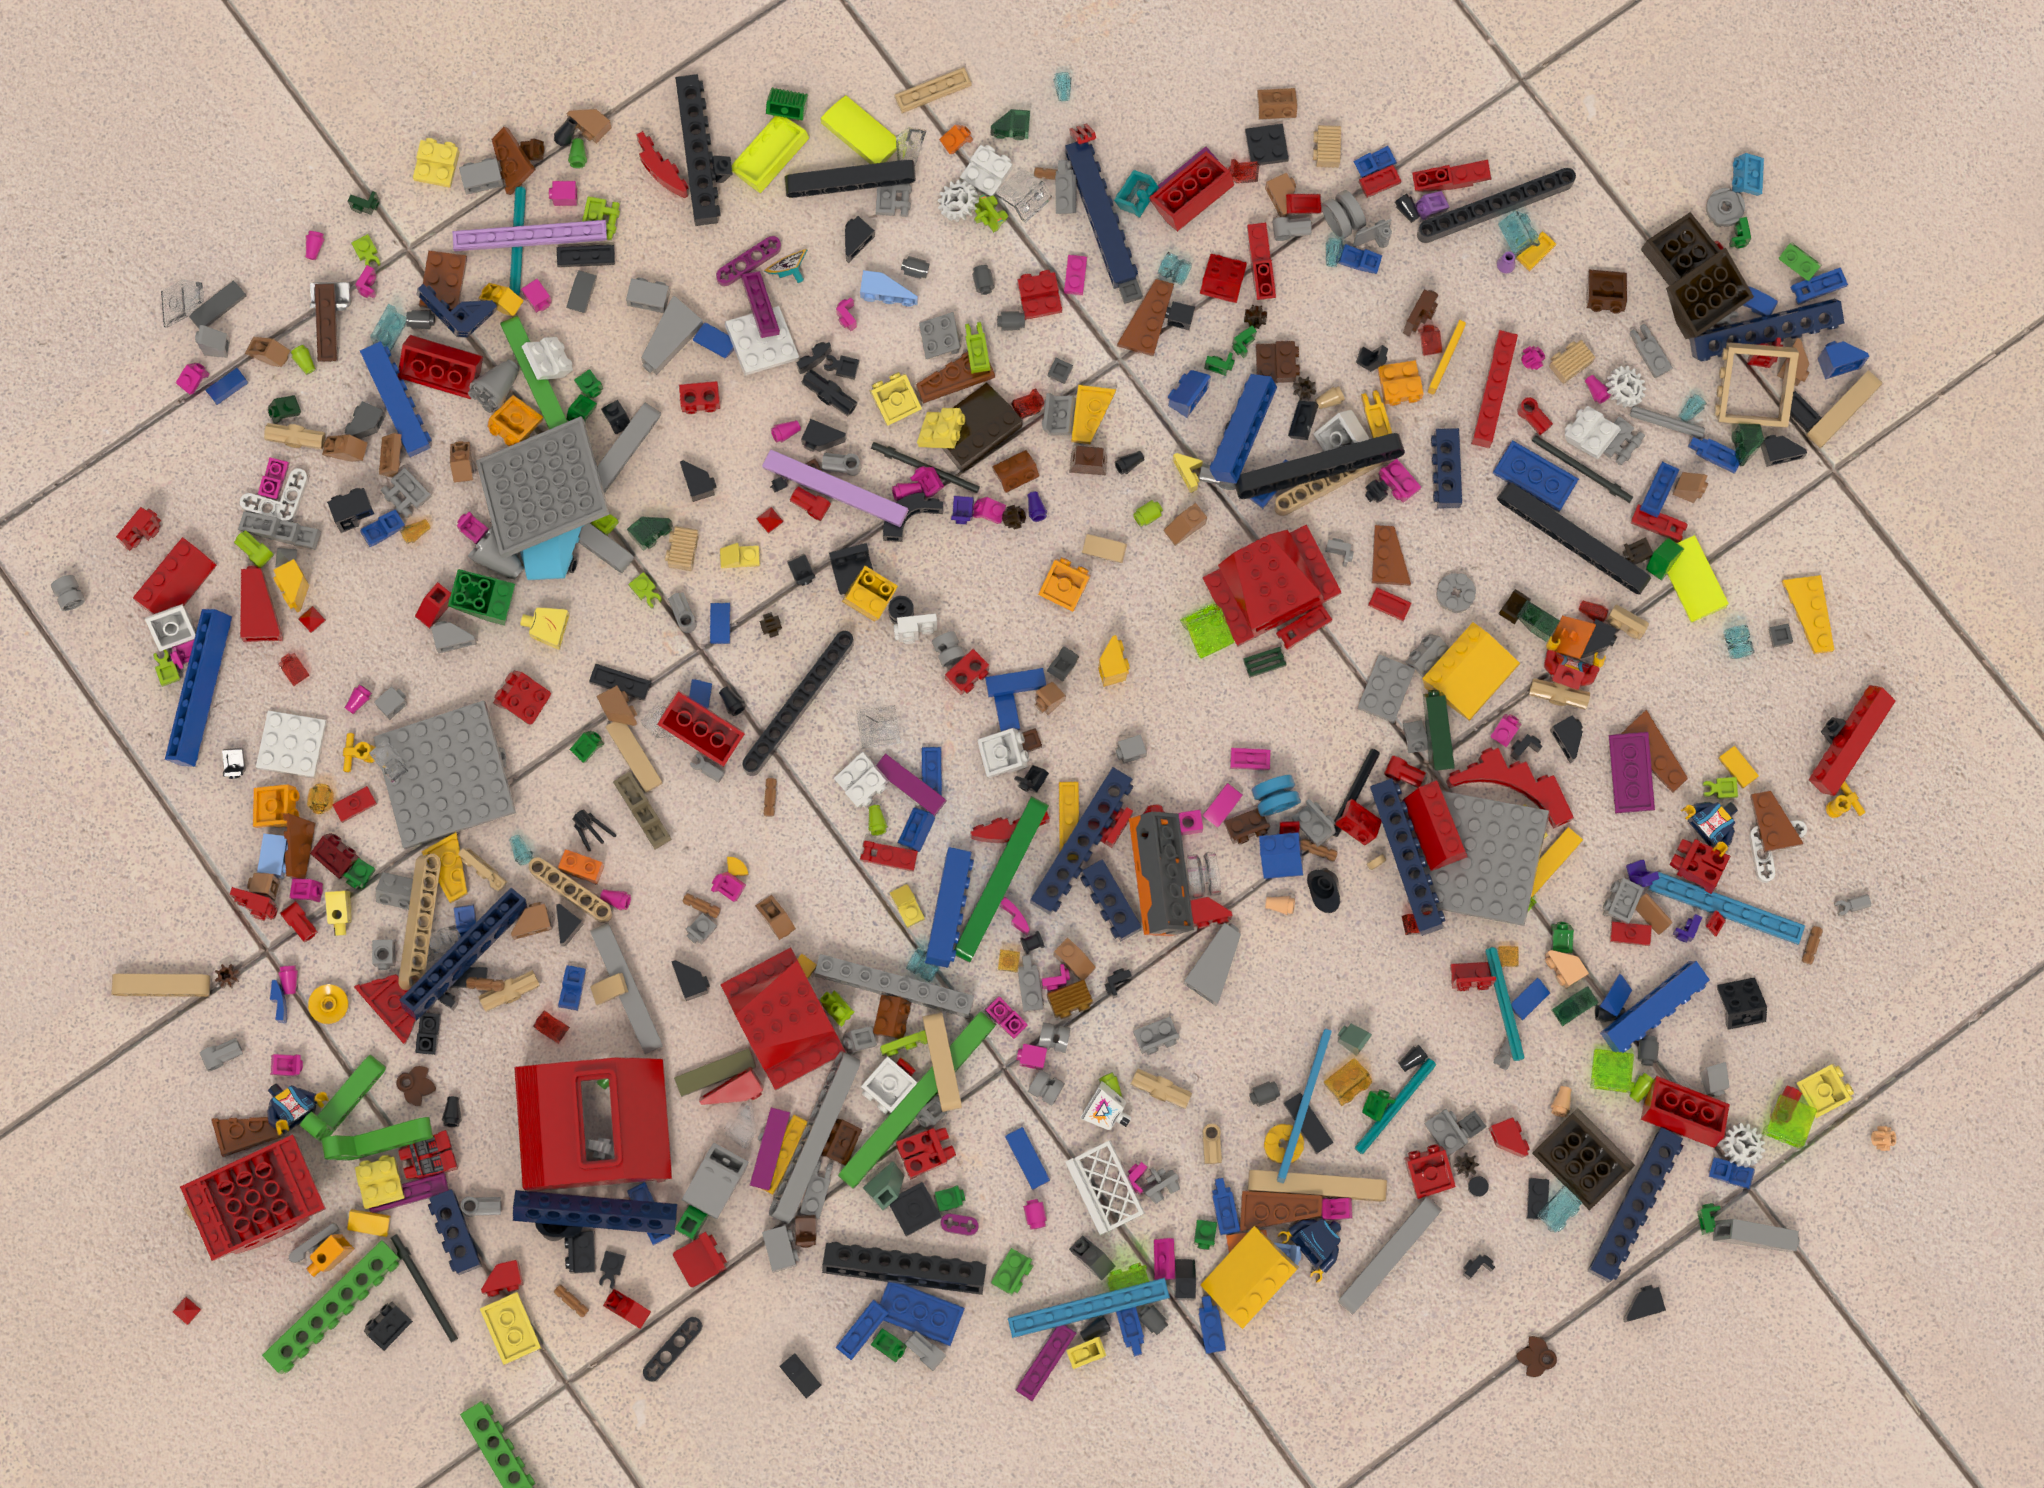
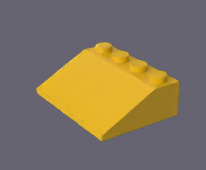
(1471, 671)
(1249, 1277)

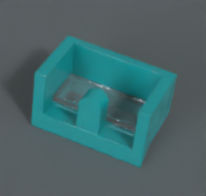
(1136, 193)

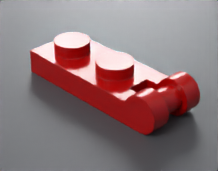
(1659, 525)
(1304, 626)
(889, 856)

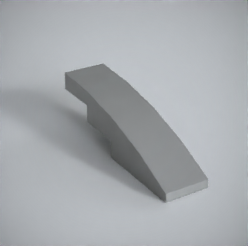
(279, 530)

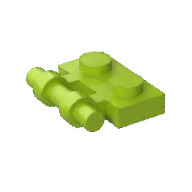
(596, 209)

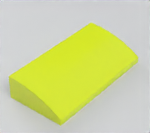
(860, 131)
(769, 152)
(1696, 582)

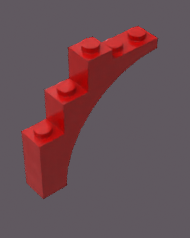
(1518, 777)

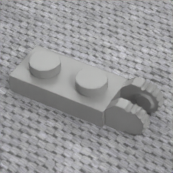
(1651, 352)
(816, 1192)
(312, 1244)

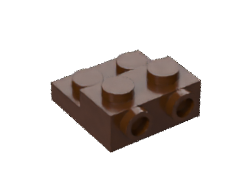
(1606, 291)
(1423, 310)
(1278, 361)

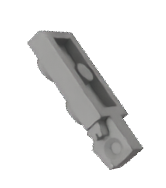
(1065, 188)
(1030, 986)

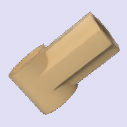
(1212, 1147)

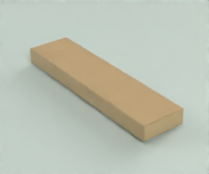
(933, 90)
(634, 756)

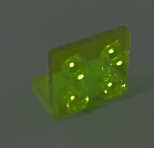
(1208, 630)
(1612, 1071)
(1790, 1122)
(1134, 1276)

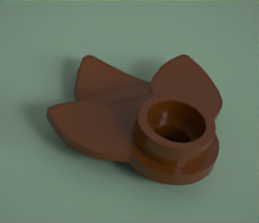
(418, 1086)
(1534, 1356)

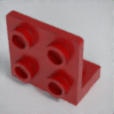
(1223, 278)
(1117, 826)
(1471, 975)

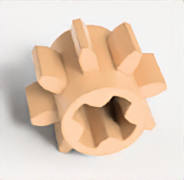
(1883, 1138)

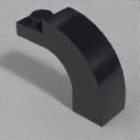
(915, 504)

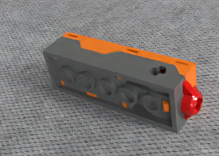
(1161, 872)

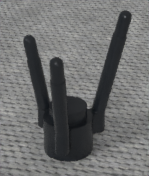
(584, 821)

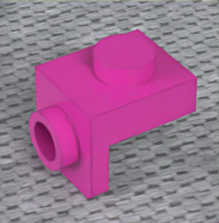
(845, 317)
(191, 377)
(928, 480)
(989, 509)
(471, 527)
(181, 653)
(1506, 729)
(728, 886)
(1054, 983)
(286, 1065)
(1135, 1173)
(1337, 1209)

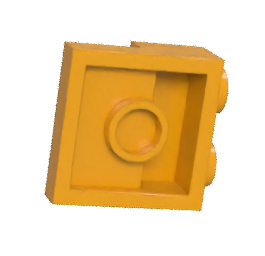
(1400, 383)
(514, 421)
(1065, 584)
(271, 803)

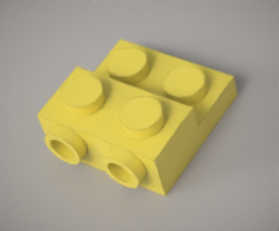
(436, 162)
(895, 398)
(941, 428)
(1826, 1089)
(379, 1181)

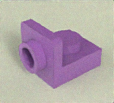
(1431, 204)

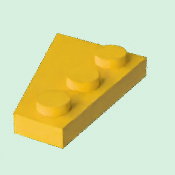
(1090, 411)
(451, 870)

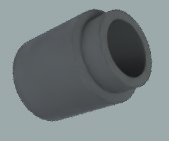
(915, 267)
(983, 279)
(420, 319)
(1011, 320)
(1648, 1050)
(1264, 1093)
(1153, 1319)

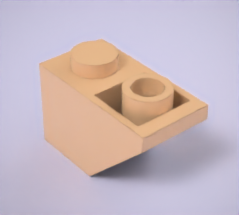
(1567, 967)

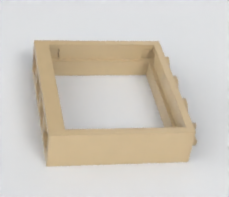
(1787, 389)

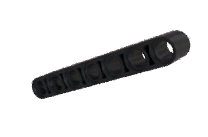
(850, 178)

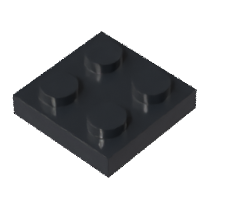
(1267, 144)
(914, 1209)

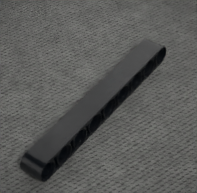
(1501, 198)
(1319, 466)
(1574, 538)
(796, 712)

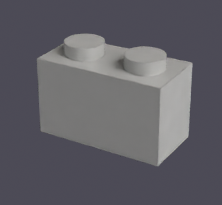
(481, 176)
(648, 295)
(779, 1248)

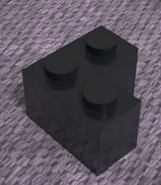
(350, 508)

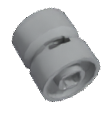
(66, 590)
(948, 648)
(1047, 1035)
(1046, 1087)

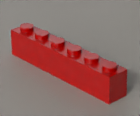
(1494, 389)
(1852, 740)

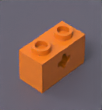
(581, 866)

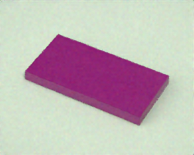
(1631, 772)

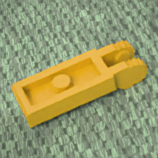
(1376, 415)

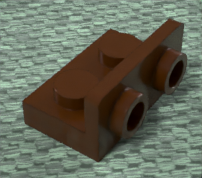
(1246, 825)
(841, 1142)

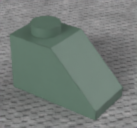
(1353, 1038)

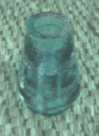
(1063, 85)
(1333, 251)
(1692, 407)
(520, 850)

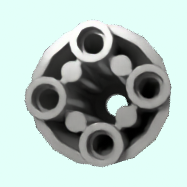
(494, 385)
(489, 556)

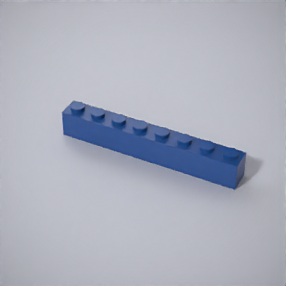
(198, 688)

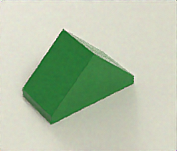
(1664, 558)

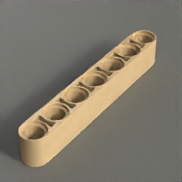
(1312, 495)
(425, 913)
(1322, 1185)

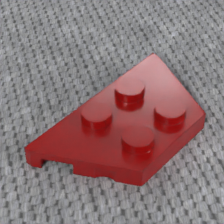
(384, 998)

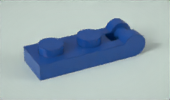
(1819, 285)

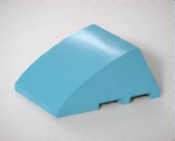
(550, 557)

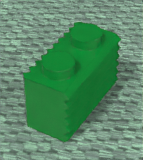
(786, 104)

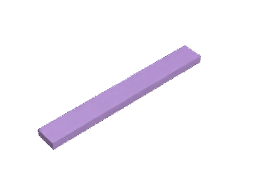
(529, 235)
(835, 488)

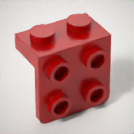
(522, 696)
(700, 1260)

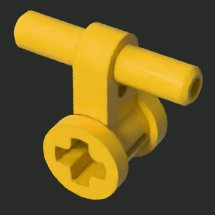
(360, 751)
(1843, 803)

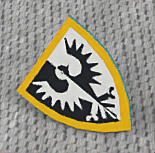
(788, 266)

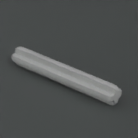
(1668, 422)

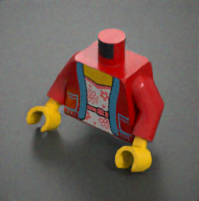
(1568, 670)

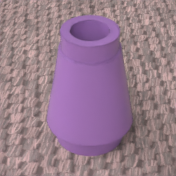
(1506, 262)

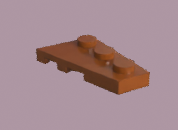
(513, 160)
(1388, 559)
(1773, 824)
(299, 839)
(241, 1134)

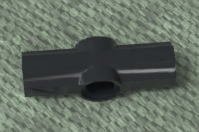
(829, 392)

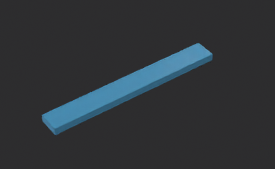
(1728, 908)
(1304, 1106)
(1088, 1308)

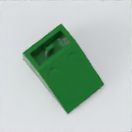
(482, 596)

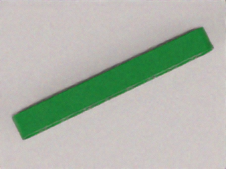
(1000, 879)

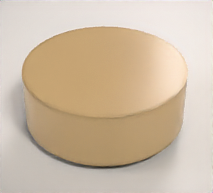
(1376, 862)

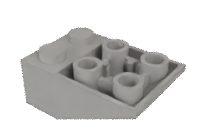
(715, 1180)

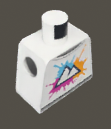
(1105, 1108)

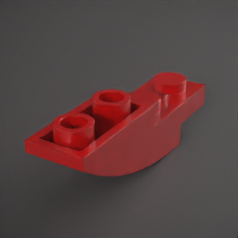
(661, 170)
(1453, 177)
(1261, 261)
(999, 830)

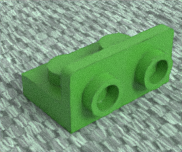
(1800, 261)
(1011, 1272)

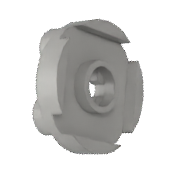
(1731, 199)
(1452, 603)

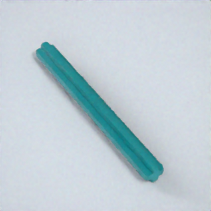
(516, 254)
(1504, 1004)
(1393, 1109)

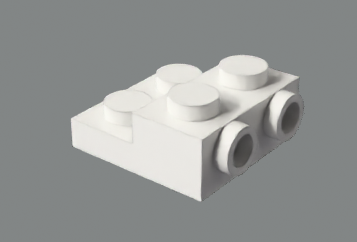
(987, 170)
(547, 358)
(1591, 432)
(908, 627)
(1003, 752)
(862, 780)
(888, 1086)

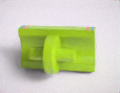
(987, 214)
(836, 1007)

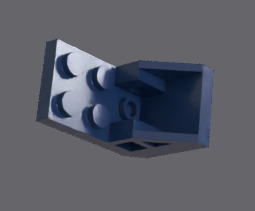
(473, 312)

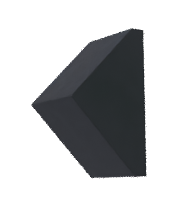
(567, 924)

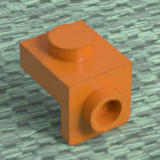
(956, 138)

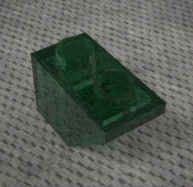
(1013, 125)
(1747, 441)
(648, 530)
(1537, 621)
(1575, 1006)

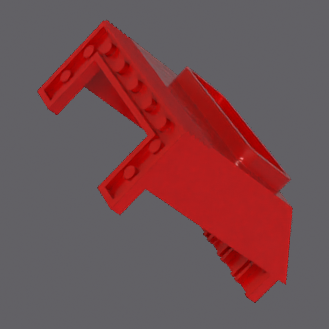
(554, 1123)

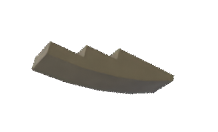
(642, 810)

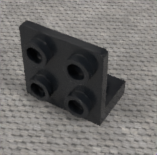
(848, 564)
(1742, 1003)

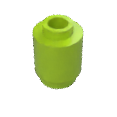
(1148, 513)

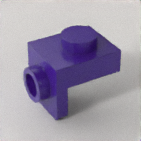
(962, 509)
(1639, 875)

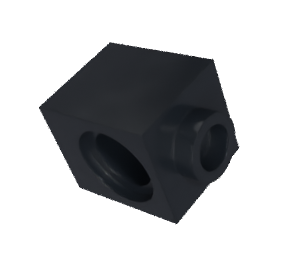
(1180, 315)

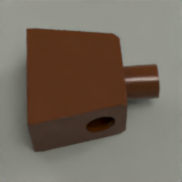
(1088, 460)

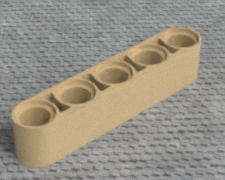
(1844, 409)
(575, 898)
(161, 985)
(942, 1062)

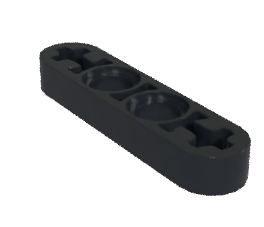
(670, 1347)

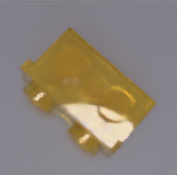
(1348, 1081)

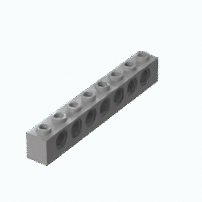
(894, 985)

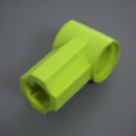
(256, 552)

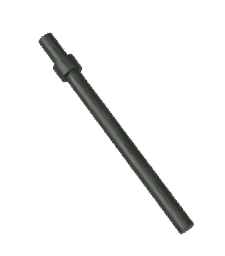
(891, 452)
(1614, 489)
(404, 1254)

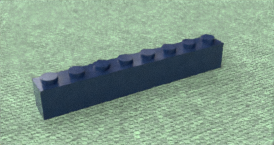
(1100, 213)

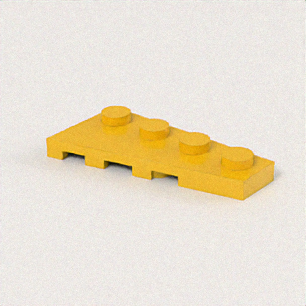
(1811, 609)

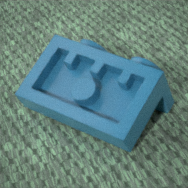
(1748, 174)

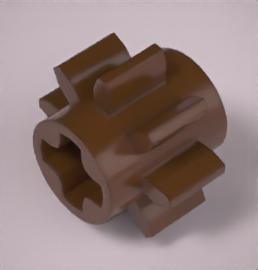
(227, 981)

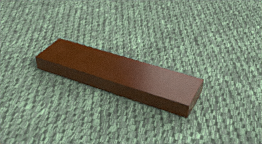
(326, 322)

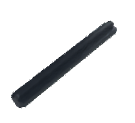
(1358, 784)

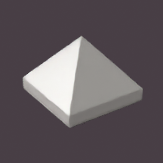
(285, 555)

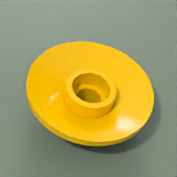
(323, 995)

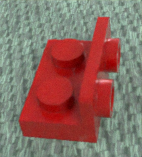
(1764, 361)
(1359, 822)

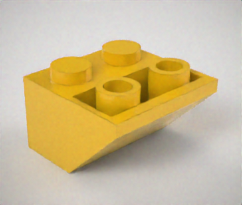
(293, 582)
(869, 593)
(1112, 665)

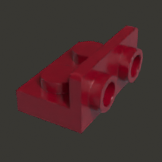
(334, 854)

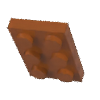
(445, 275)

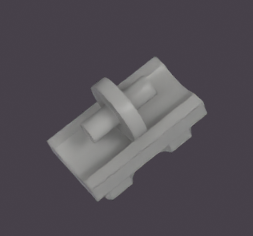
(1158, 1181)

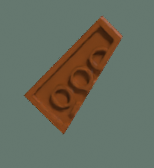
(1146, 325)
(951, 379)
(1663, 761)
(1270, 1209)

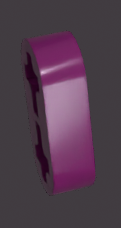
(961, 1220)

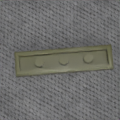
(714, 1072)

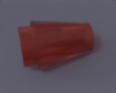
(1593, 610)

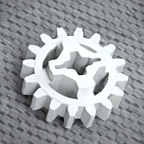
(958, 200)
(1625, 386)
(1743, 1145)
(602, 1149)

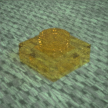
(1508, 956)
(1008, 961)

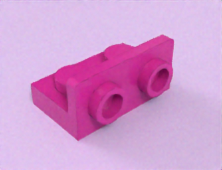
(1399, 481)

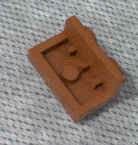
(1016, 471)
(892, 1017)

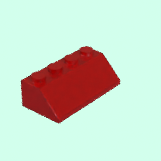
(1192, 191)
(438, 366)
(175, 578)
(700, 728)
(1434, 826)
(1685, 1112)

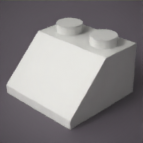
(1341, 431)
(171, 627)

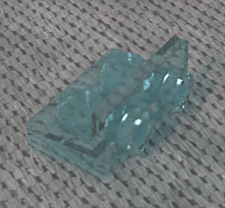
(1519, 232)
(388, 327)
(1559, 1209)

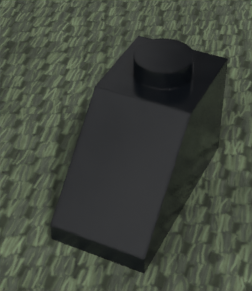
(857, 236)
(821, 437)
(1781, 450)
(698, 481)
(1600, 639)
(1568, 736)
(690, 981)
(1185, 1279)
(1645, 1303)
(800, 1375)

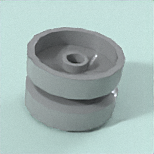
(1343, 214)

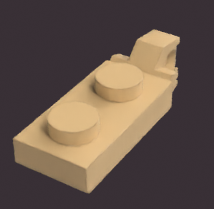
(483, 869)

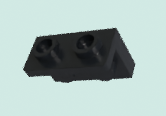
(581, 1253)
(387, 1325)

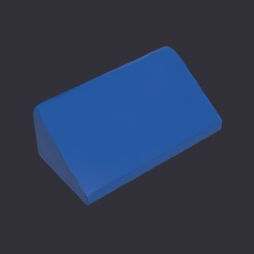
(714, 340)
(226, 386)
(701, 692)
(916, 829)
(1616, 996)
(1529, 999)

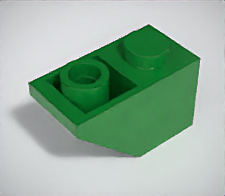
(691, 1222)

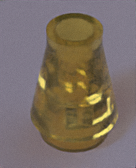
(414, 531)

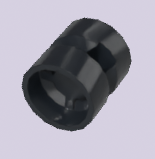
(900, 607)

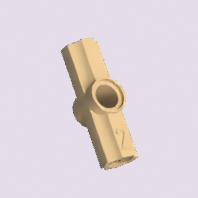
(294, 436)
(1559, 694)
(512, 991)
(1161, 1088)

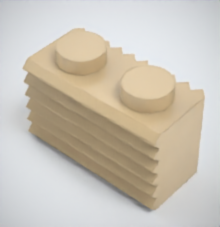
(1328, 146)
(1571, 361)
(682, 548)

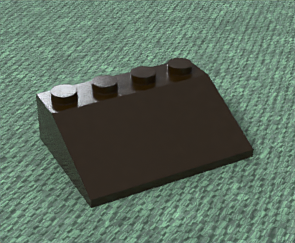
(1679, 248)
(1707, 294)
(986, 425)
(1583, 1159)

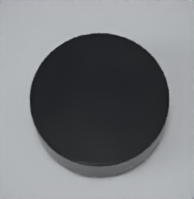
(1478, 1186)

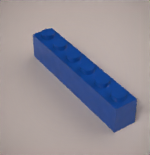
(395, 399)
(1243, 428)
(948, 907)
(1655, 1006)

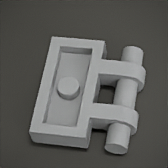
(887, 203)
(1624, 434)
(410, 488)

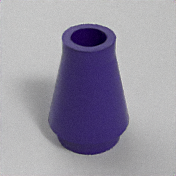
(1036, 508)

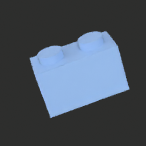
(273, 855)

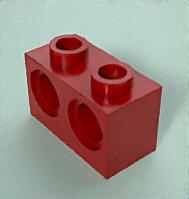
(699, 392)
(963, 669)

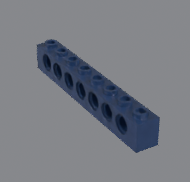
(1833, 318)
(1114, 779)
(1425, 923)
(463, 954)
(1662, 1139)
(594, 1212)

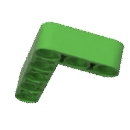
(344, 1100)
(377, 1141)

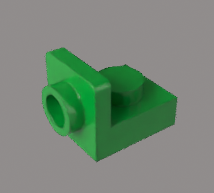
(1743, 231)
(1246, 338)
(1219, 366)
(589, 384)
(581, 407)
(586, 745)
(359, 874)
(1562, 937)
(1376, 1104)
(950, 1198)
(1706, 1221)
(1205, 1234)
(889, 1345)

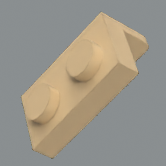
(1627, 622)

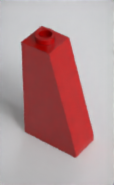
(258, 614)

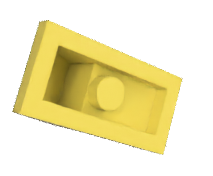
(1185, 466)
(735, 556)
(907, 905)
(1086, 1353)

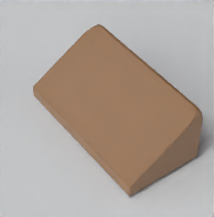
(1653, 914)

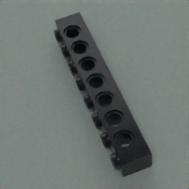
(691, 85)
(895, 1274)

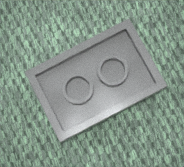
(1386, 688)

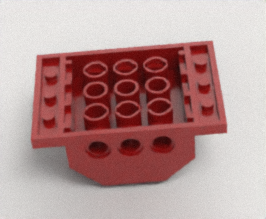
(1271, 583)
(782, 1018)
(253, 1199)

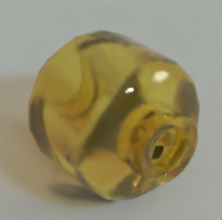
(320, 798)

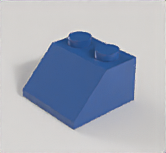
(1841, 359)
(1189, 392)
(1281, 855)

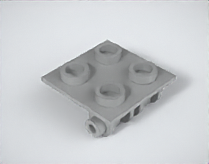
(1380, 232)
(940, 336)

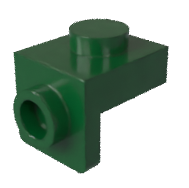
(361, 205)
(283, 408)

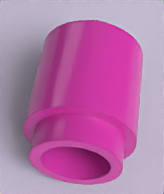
(1035, 1214)

